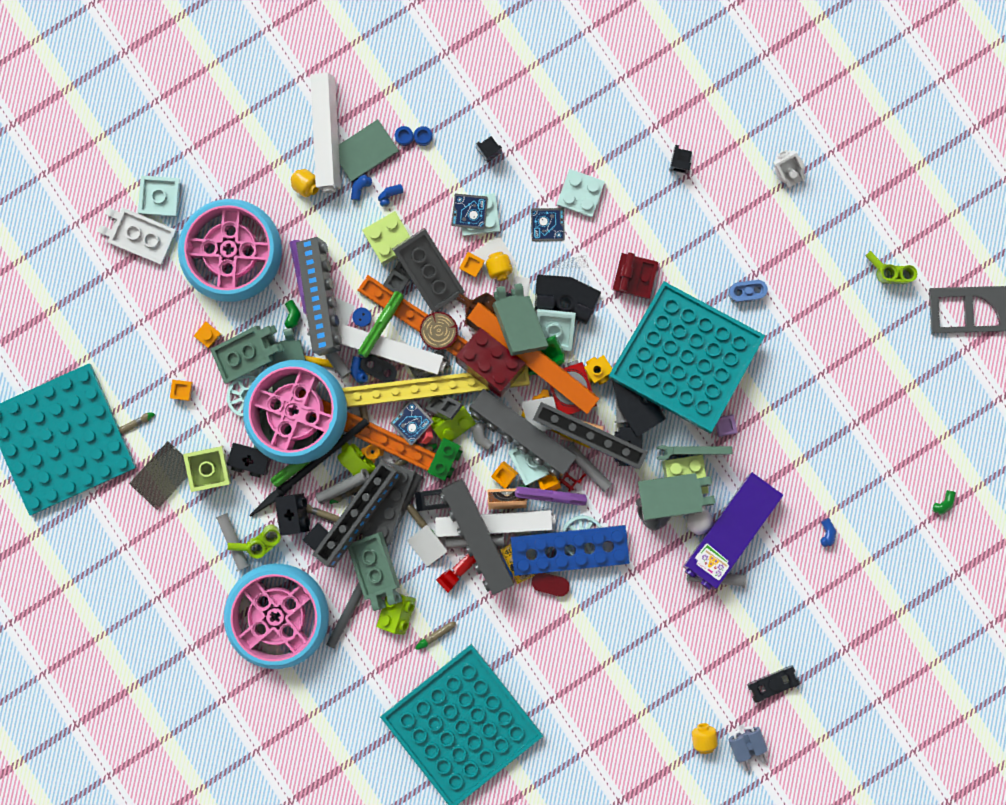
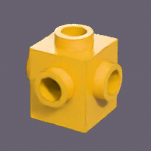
(600, 363)

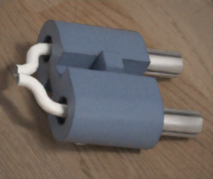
(748, 744)

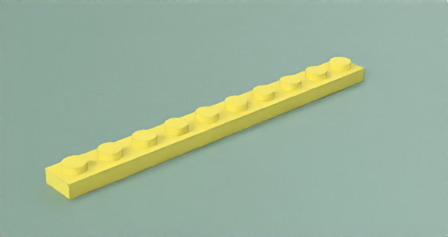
(420, 389)

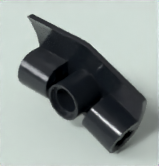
(578, 295)
(638, 414)

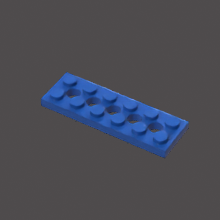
(579, 560)

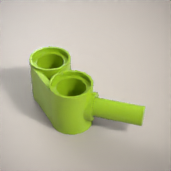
(896, 271)
(351, 459)
(266, 543)

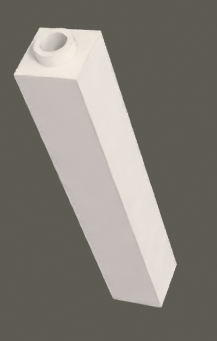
(325, 132)
(394, 351)
(502, 522)

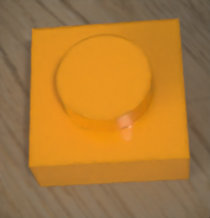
(472, 264)
(207, 334)
(181, 390)
(504, 475)
(549, 483)

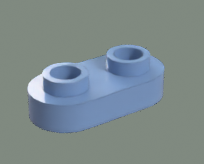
(747, 290)

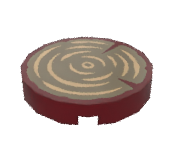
(438, 330)

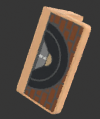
(504, 499)

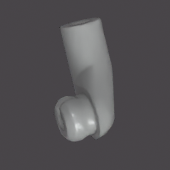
(479, 436)

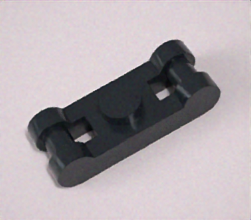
(773, 683)

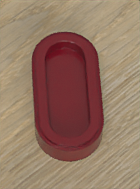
(550, 584)

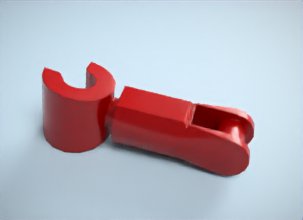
(450, 578)

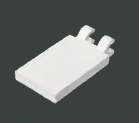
(139, 235)

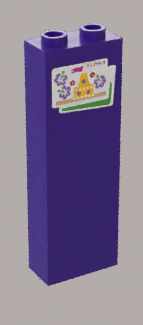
(732, 531)

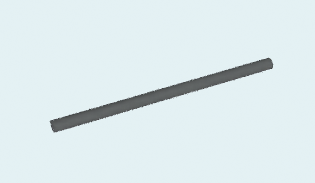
(357, 593)

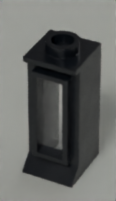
(429, 500)

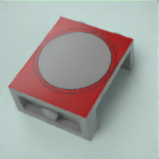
(578, 372)

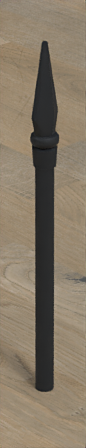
(287, 485)

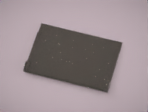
(161, 475)

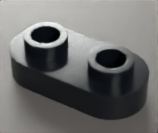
(379, 368)

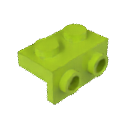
(453, 428)
(396, 617)

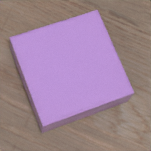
(726, 426)

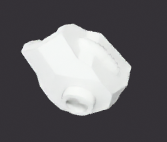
(789, 168)

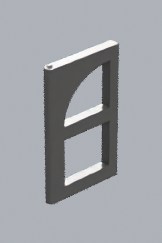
(992, 294)

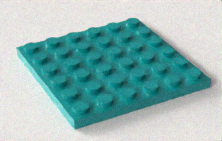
(686, 357)
(62, 439)
(461, 726)

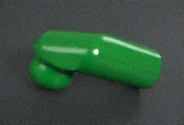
(293, 316)
(946, 505)

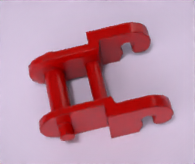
(575, 481)

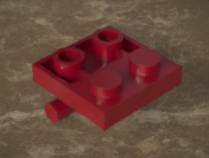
(635, 275)

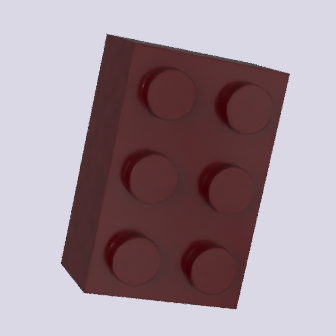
(490, 362)

